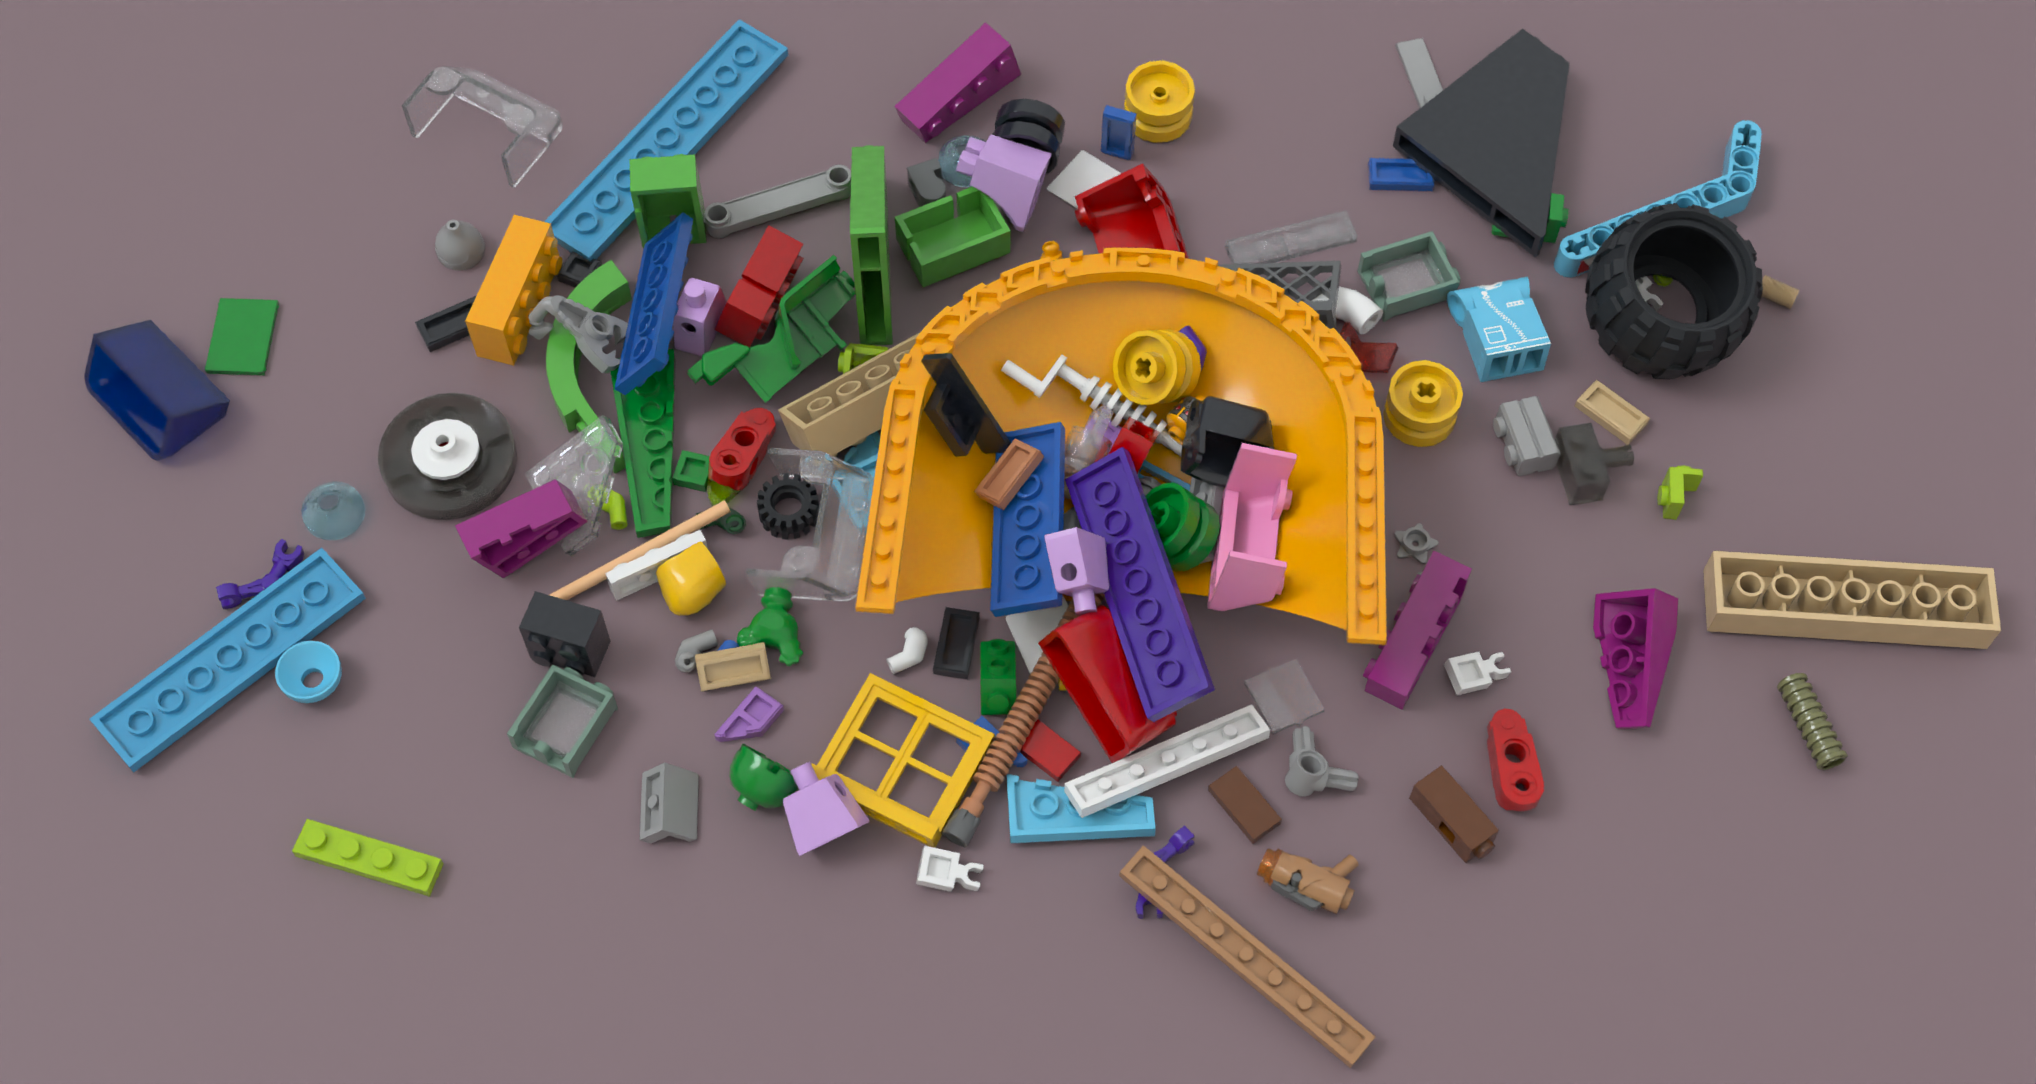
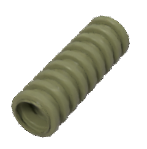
(1812, 721)

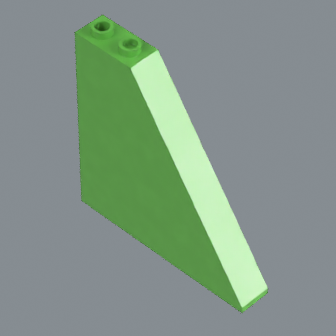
(871, 245)

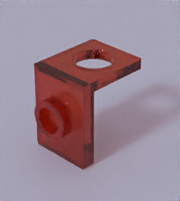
(1373, 356)

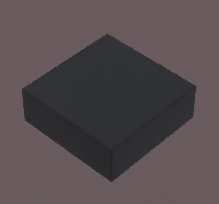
(576, 269)

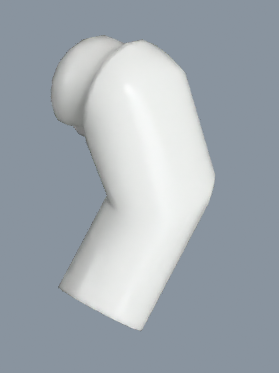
(912, 653)

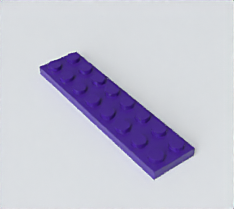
(1141, 586)

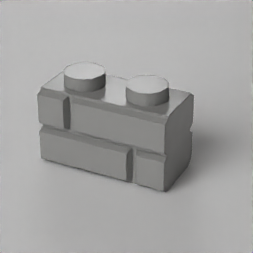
(1526, 436)

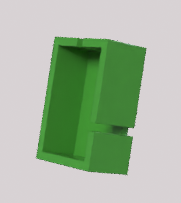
(664, 189)
(950, 245)

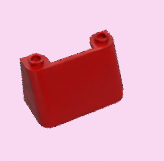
(1130, 213)

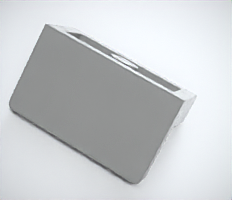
(669, 803)

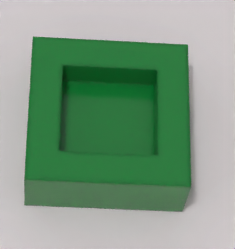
(692, 471)

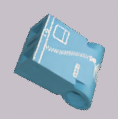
(1501, 328)

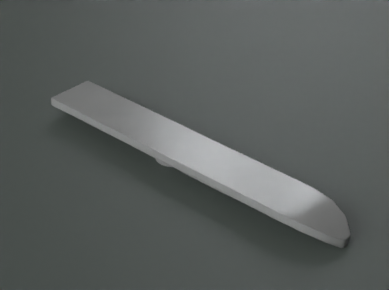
(1419, 70)

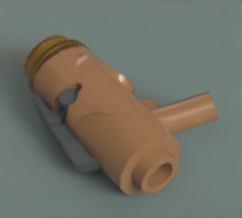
(1306, 882)

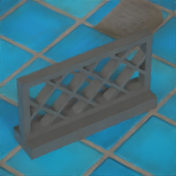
(1306, 272)

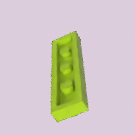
(368, 857)

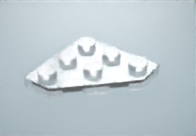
(586, 469)

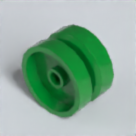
(1184, 525)

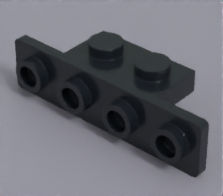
(959, 409)

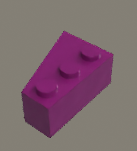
(521, 527)

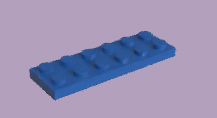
(654, 304)
(1020, 557)

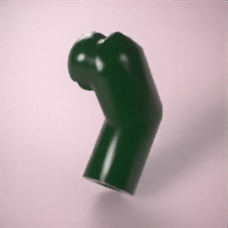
(731, 522)

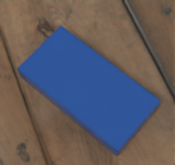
(1118, 132)
(1398, 175)

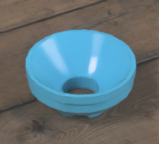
(302, 660)

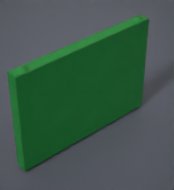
(242, 336)

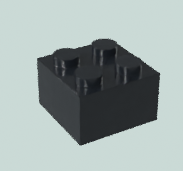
(564, 634)

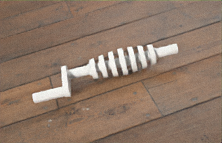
(1089, 387)

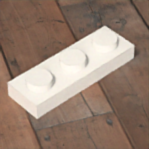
(641, 572)

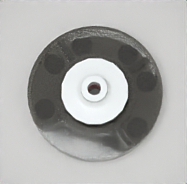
(447, 456)

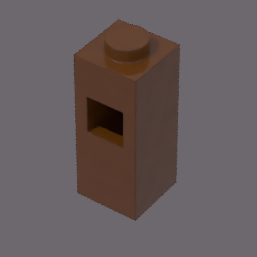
(1454, 815)

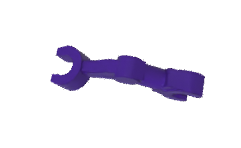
(232, 594)
(1178, 844)

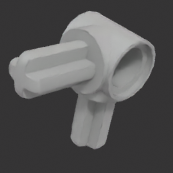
(1310, 769)

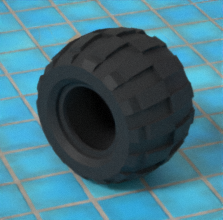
(1699, 254)

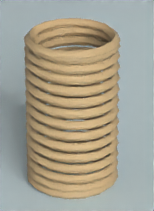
(1779, 292)

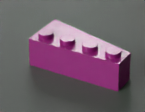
(959, 83)
(1417, 630)

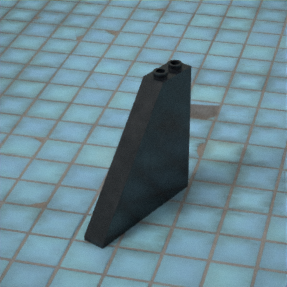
(1496, 136)

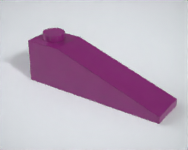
(1636, 645)

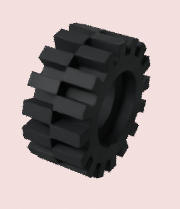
(788, 489)

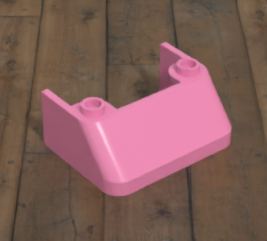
(1250, 511)

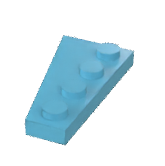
(1046, 814)

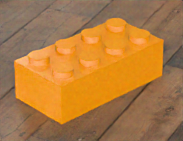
(512, 289)

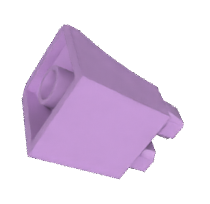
(1007, 174)

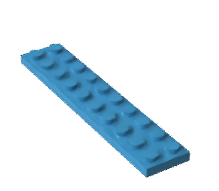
(676, 125)

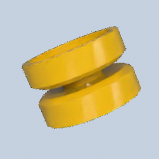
(1161, 98)
(1156, 366)
(1422, 403)

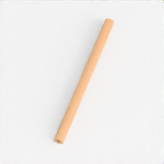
(687, 527)

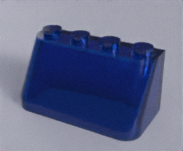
(152, 388)

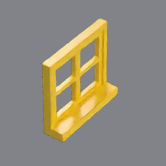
(877, 803)

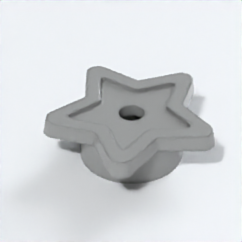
(1418, 535)

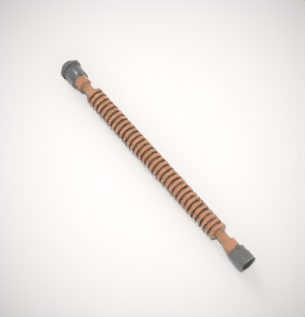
(1013, 732)

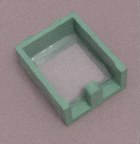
(1408, 274)
(562, 719)

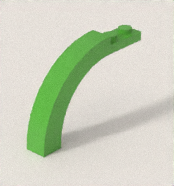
(603, 293)

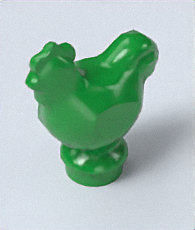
(774, 626)

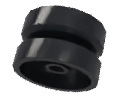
(1032, 125)

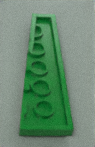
(648, 443)

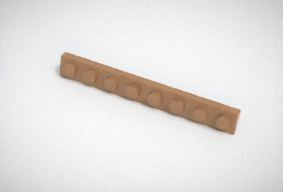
(1247, 956)

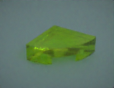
(718, 493)

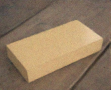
(1612, 412)
(732, 666)

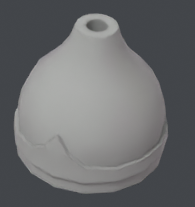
(459, 245)

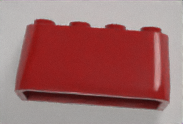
(1100, 682)

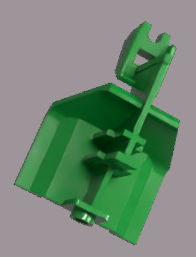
(798, 340)

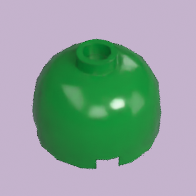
(760, 779)

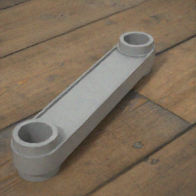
(778, 201)

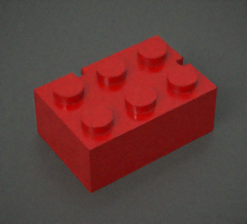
(761, 287)

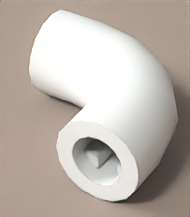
(1356, 309)

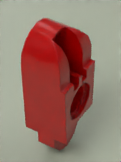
(742, 448)
(1510, 736)

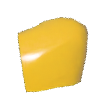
(690, 580)

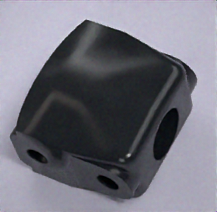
(1215, 435)

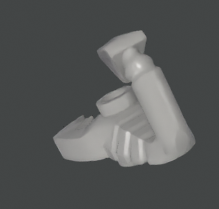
(589, 328)

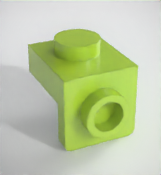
(856, 355)
(1673, 486)

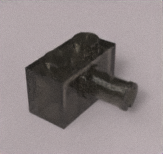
(1585, 463)

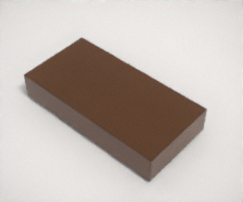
(1244, 804)

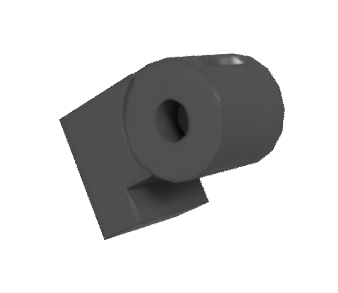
(926, 182)

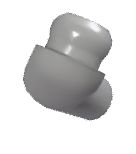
(692, 646)

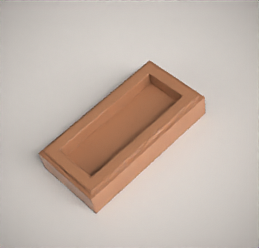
(1009, 474)

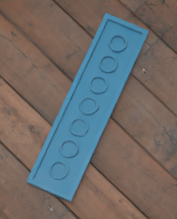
(226, 659)

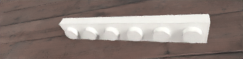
(1166, 761)

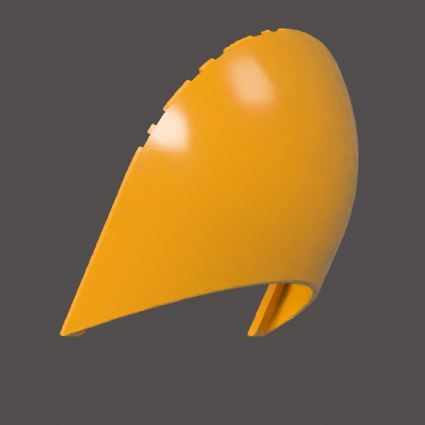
(1262, 352)

